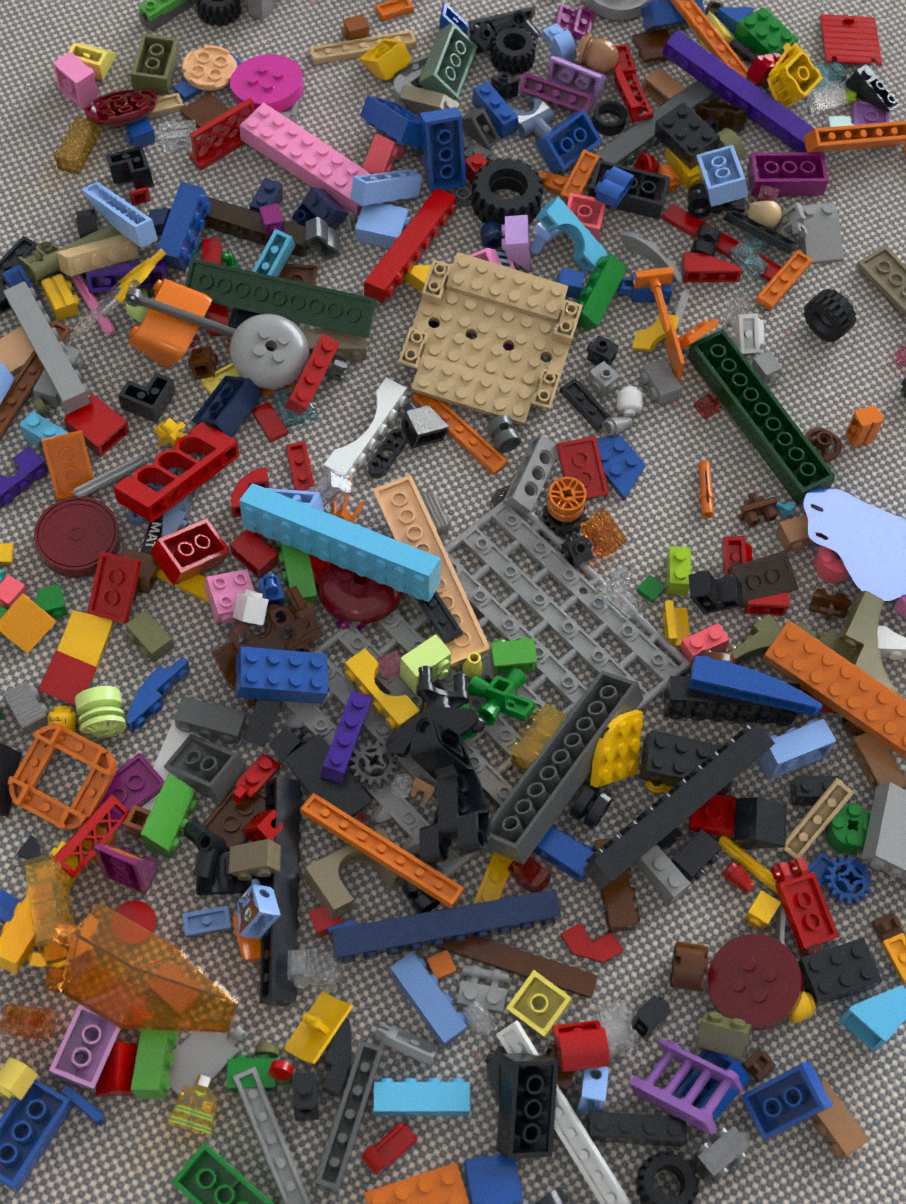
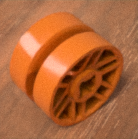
(566, 499)

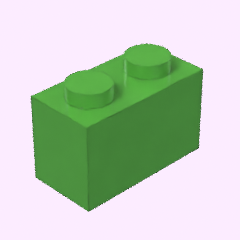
(513, 654)

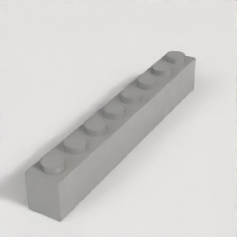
(47, 348)

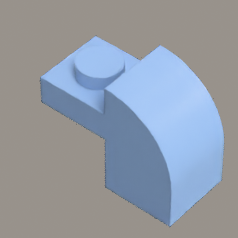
(561, 42)

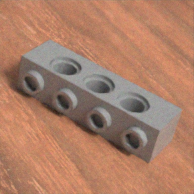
(531, 475)

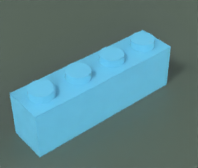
(421, 1098)

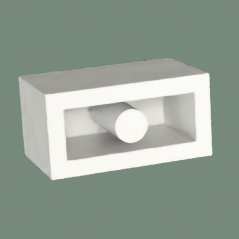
(250, 607)

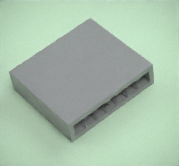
(887, 831)

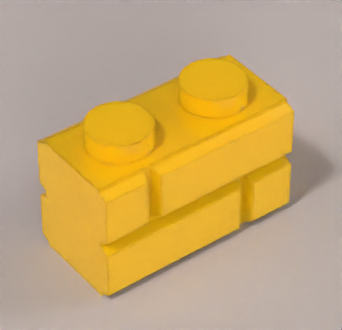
(60, 297)

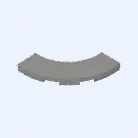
(650, 251)

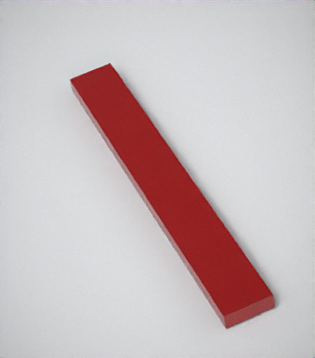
(685, 222)
(302, 481)

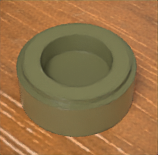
(41, 407)
(267, 1048)

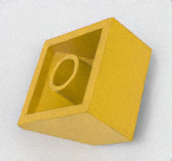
(386, 58)

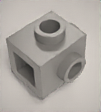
(603, 379)

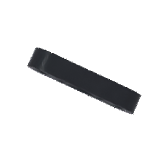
(387, 461)

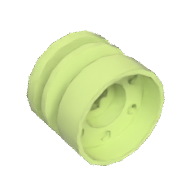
(100, 712)

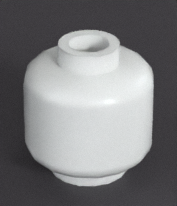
(629, 401)

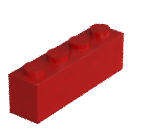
(312, 374)

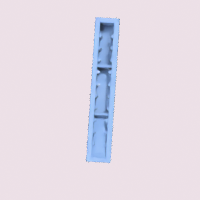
(121, 215)

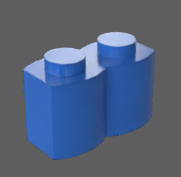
(613, 187)

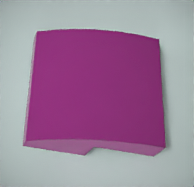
(575, 20)

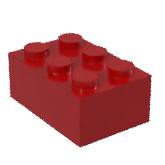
(189, 551)

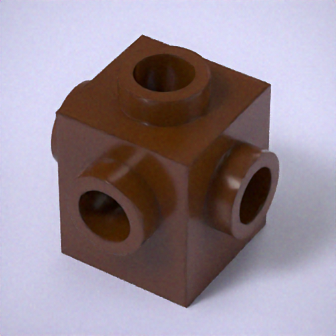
(203, 362)

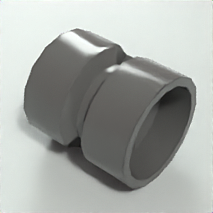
(503, 433)

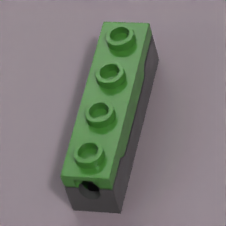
(158, 12)

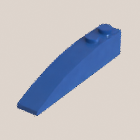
(748, 685)

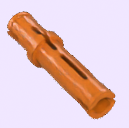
(706, 489)

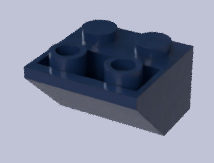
(322, 205)

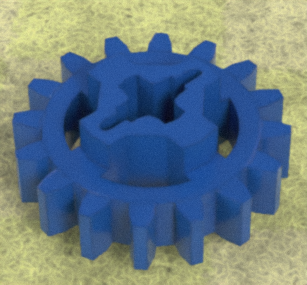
(840, 886)

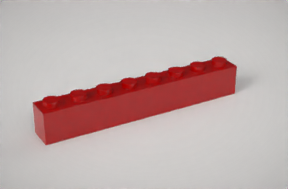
(410, 246)

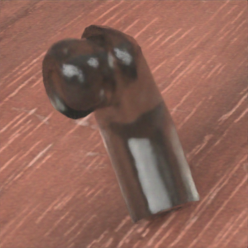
(499, 495)

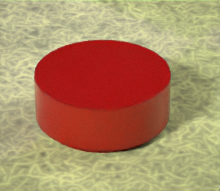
(281, 1070)

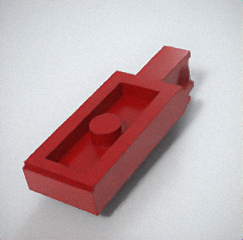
(255, 778)

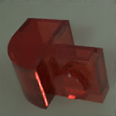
(530, 875)

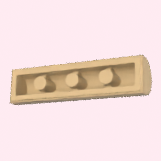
(817, 818)

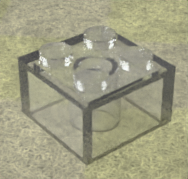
(616, 1019)

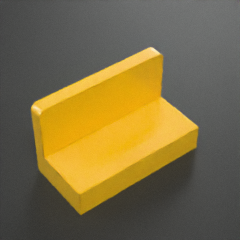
(675, 623)

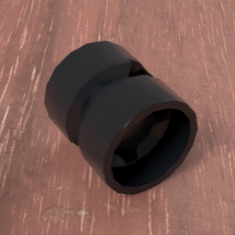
(698, 201)
(706, 240)
(421, 901)

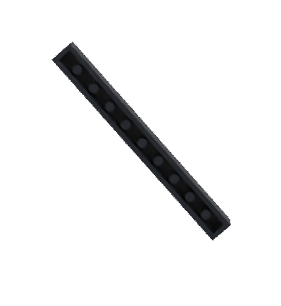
(275, 987)

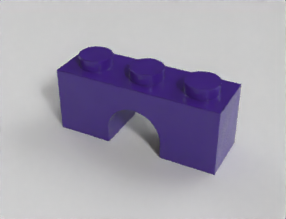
(29, 467)

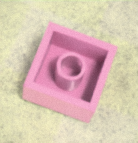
(75, 79)

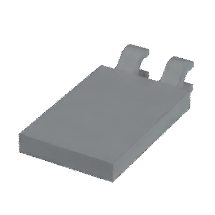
(204, 1055)

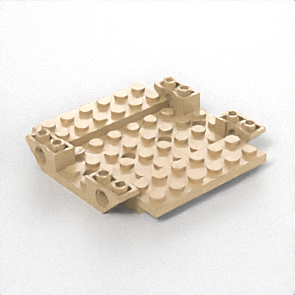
(500, 309)

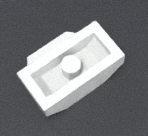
(749, 333)

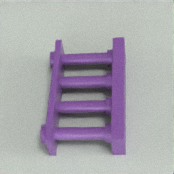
(683, 1107)

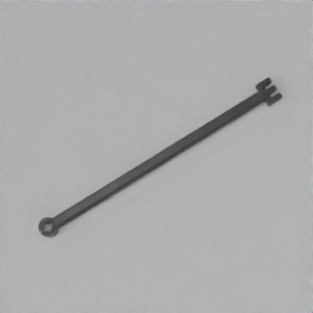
(135, 298)

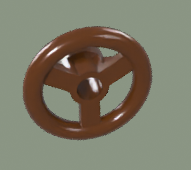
(823, 442)

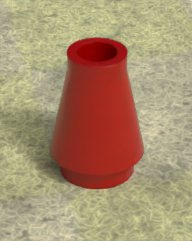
(738, 877)

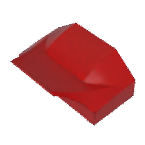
(735, 552)

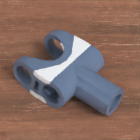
(535, 121)

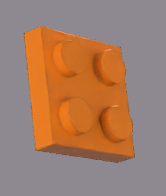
(697, 332)

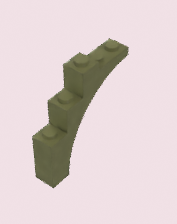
(766, 630)
(861, 632)

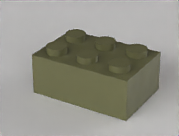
(155, 63)

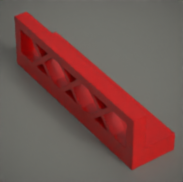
(629, 98)
(90, 826)

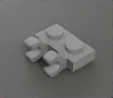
(792, 220)

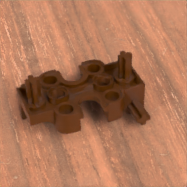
(296, 618)

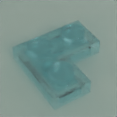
(831, 72)
(748, 257)

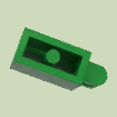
(262, 1063)

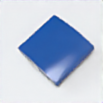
(493, 1180)

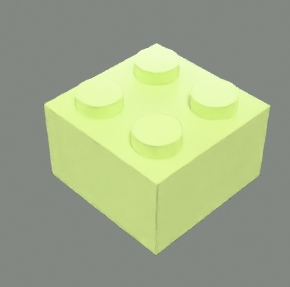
(429, 653)

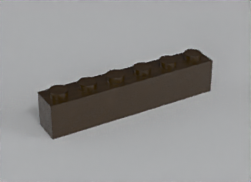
(247, 225)

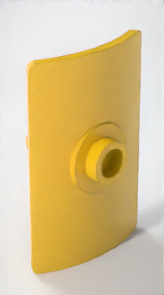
(317, 1028)

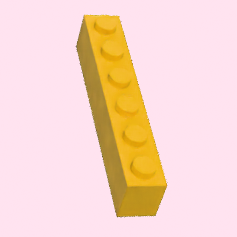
(18, 934)

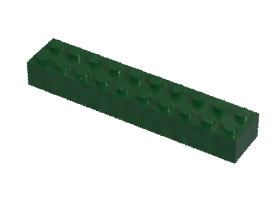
(760, 415)

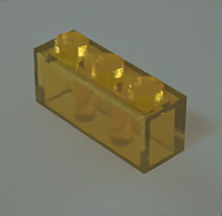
(76, 145)
(536, 736)

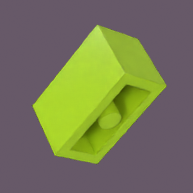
(678, 570)

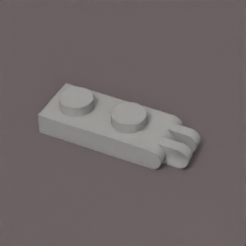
(679, 309)
(407, 1043)

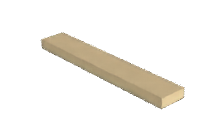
(356, 47)

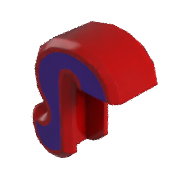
(389, 1149)

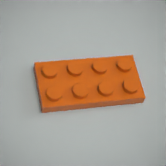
(432, 1187)

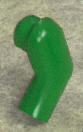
(229, 259)

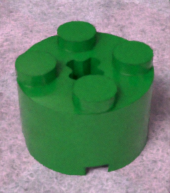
(838, 834)

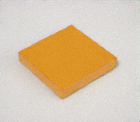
(25, 623)

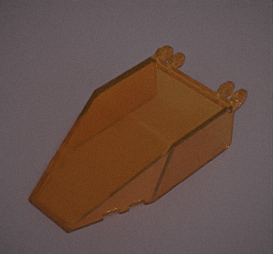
(136, 977)

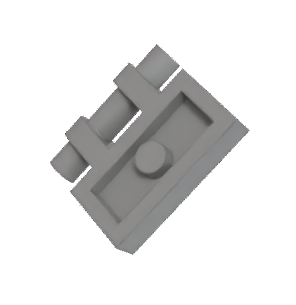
(490, 996)

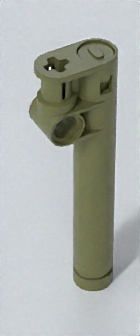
(44, 259)

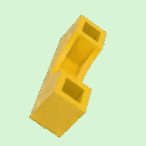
(396, 709)

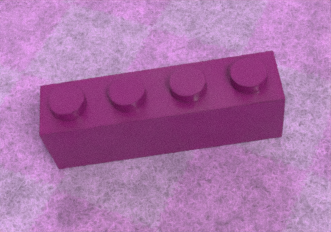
(556, 93)

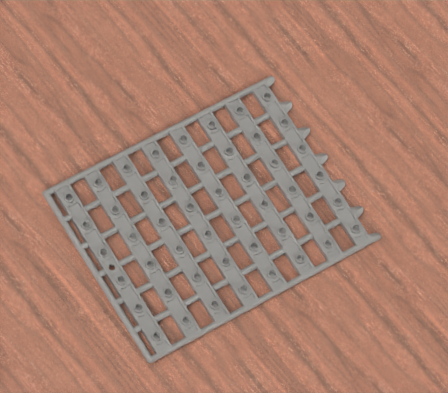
(495, 613)

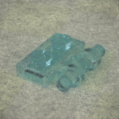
(289, 417)

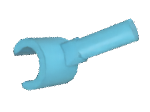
(785, 509)

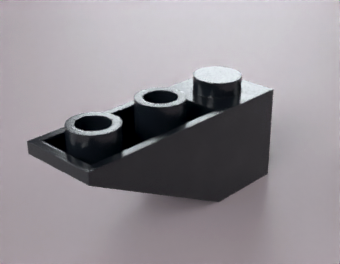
(871, 89)

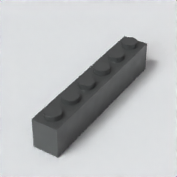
(349, 1117)

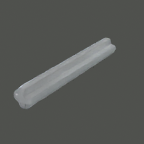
(108, 477)

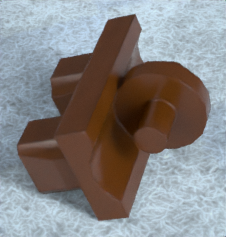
(758, 506)
(829, 605)

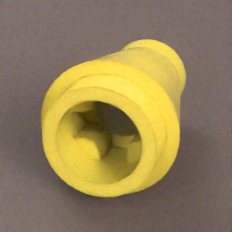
(473, 665)

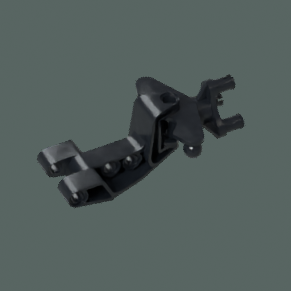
(436, 746)

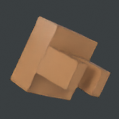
(425, 785)

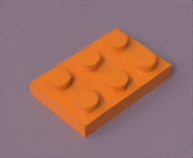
(67, 462)

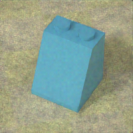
(877, 1017)

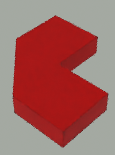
(599, 950)

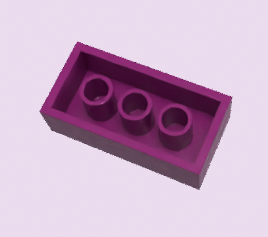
(789, 171)

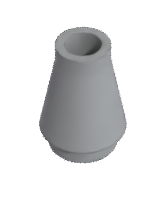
(616, 425)

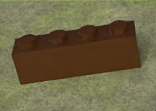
(619, 900)

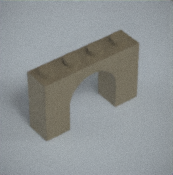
(326, 884)

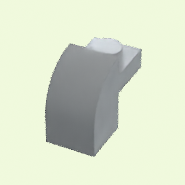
(412, 80)

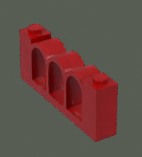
(203, 439)

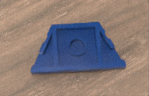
(619, 464)

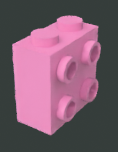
(222, 593)

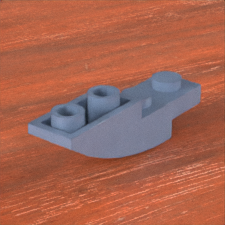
(176, 517)

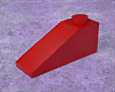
(706, 268)

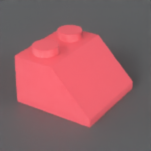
(589, 212)

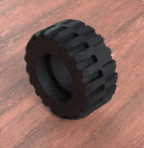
(506, 175)

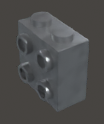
(726, 1150)

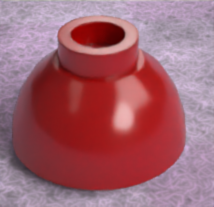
(647, 163)

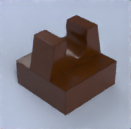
(887, 927)
(759, 1065)

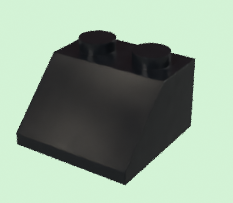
(760, 823)

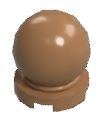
(597, 54)

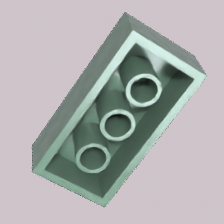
(448, 62)

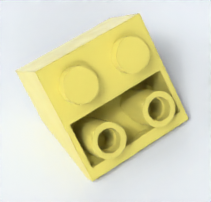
(94, 57)

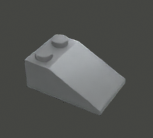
(823, 233)

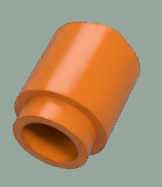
(668, 170)

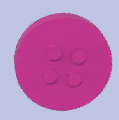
(268, 80)

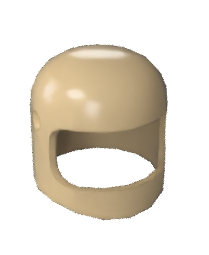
(766, 213)

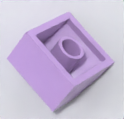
(517, 240)

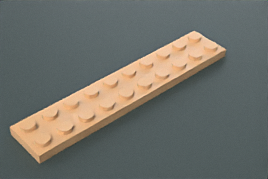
(412, 525)

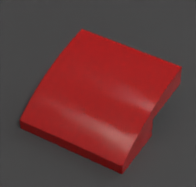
(66, 677)

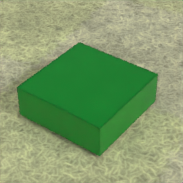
(651, 589)

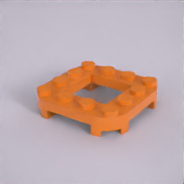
(34, 763)

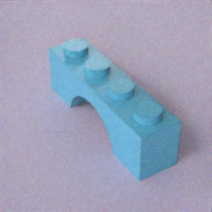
(586, 248)

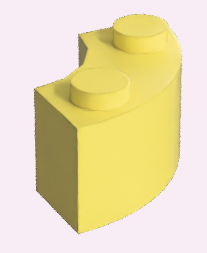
(15, 1079)

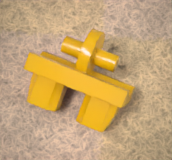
(169, 432)

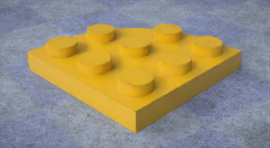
(618, 750)

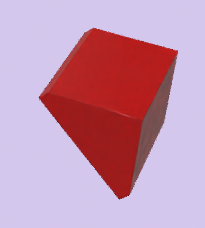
(118, 1071)

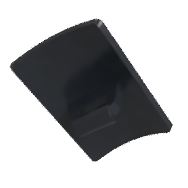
(222, 880)

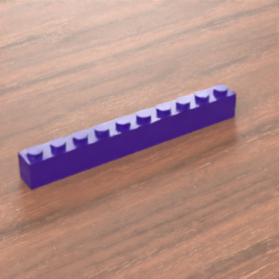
(737, 90)

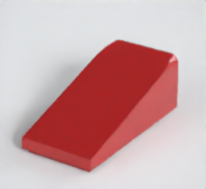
(771, 605)

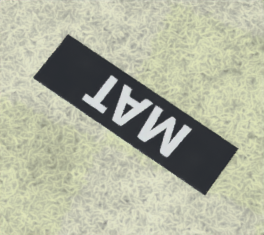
(153, 533)

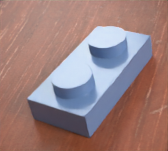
(206, 921)

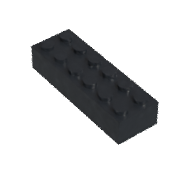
(700, 705)

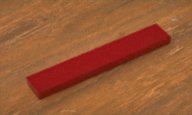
(211, 253)

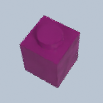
(271, 219)

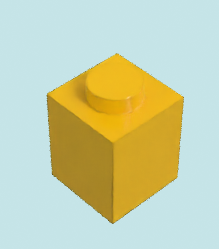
(762, 911)

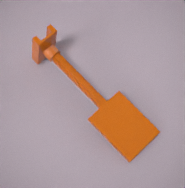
(655, 280)

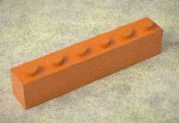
(856, 137)

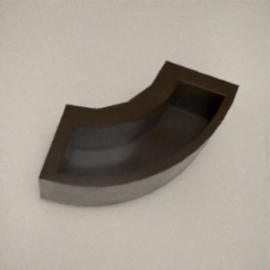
(726, 114)

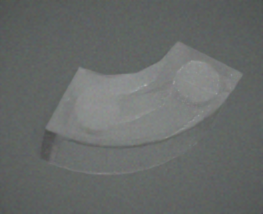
(314, 969)

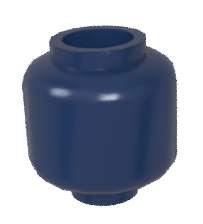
(491, 235)

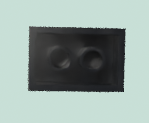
(686, 134)
(839, 972)

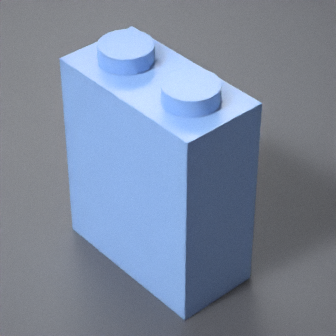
(381, 224)

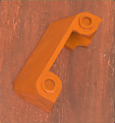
(163, 336)

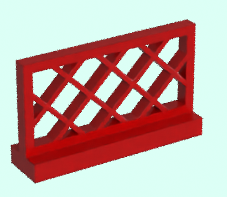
(228, 141)

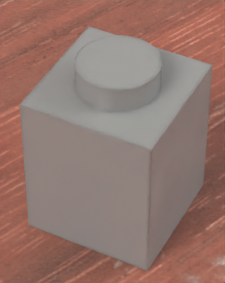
(767, 367)

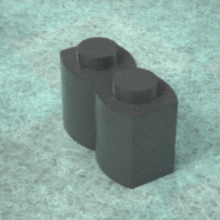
(322, 238)

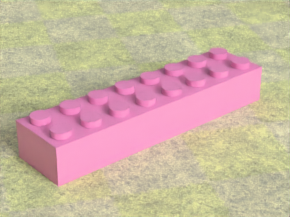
(302, 154)

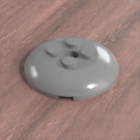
(266, 367)

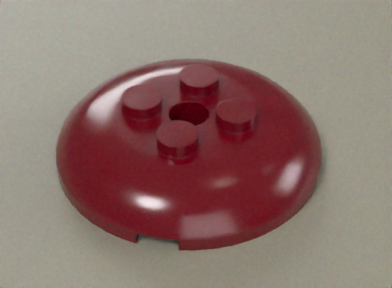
(121, 107)
(355, 597)

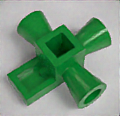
(502, 696)

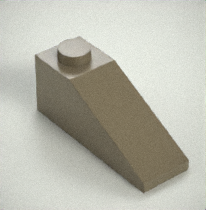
(425, 100)

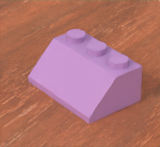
(576, 77)
(84, 1049)

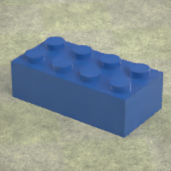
(393, 120)
(443, 149)
(184, 225)
(281, 675)
(28, 1130)

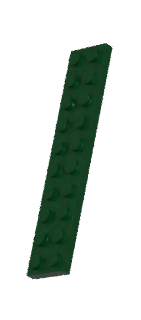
(282, 297)

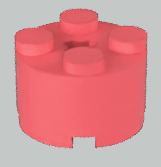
(830, 566)

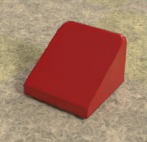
(139, 196)

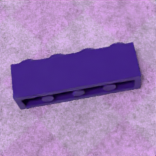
(107, 277)
(346, 737)

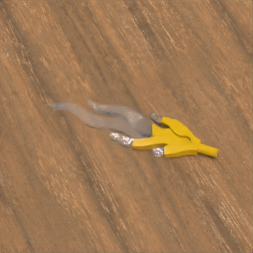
(113, 299)

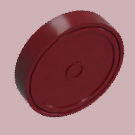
(74, 534)
(755, 981)

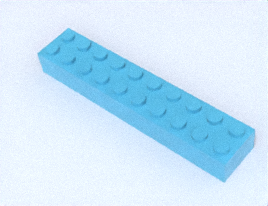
(340, 542)

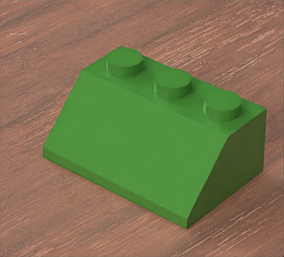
(169, 817)

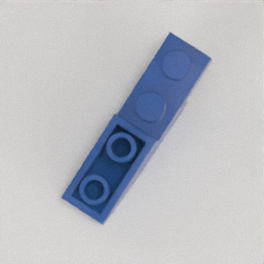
(149, 697)

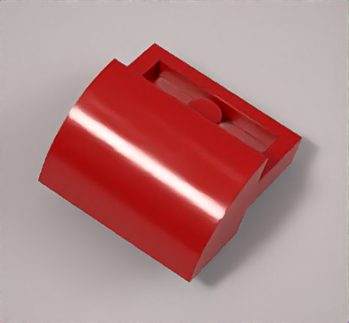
(581, 1045)

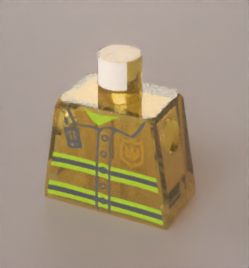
(195, 1107)

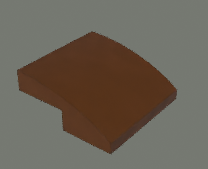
(651, 44)

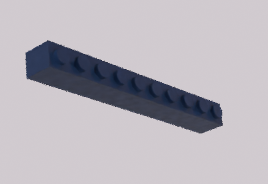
(444, 925)

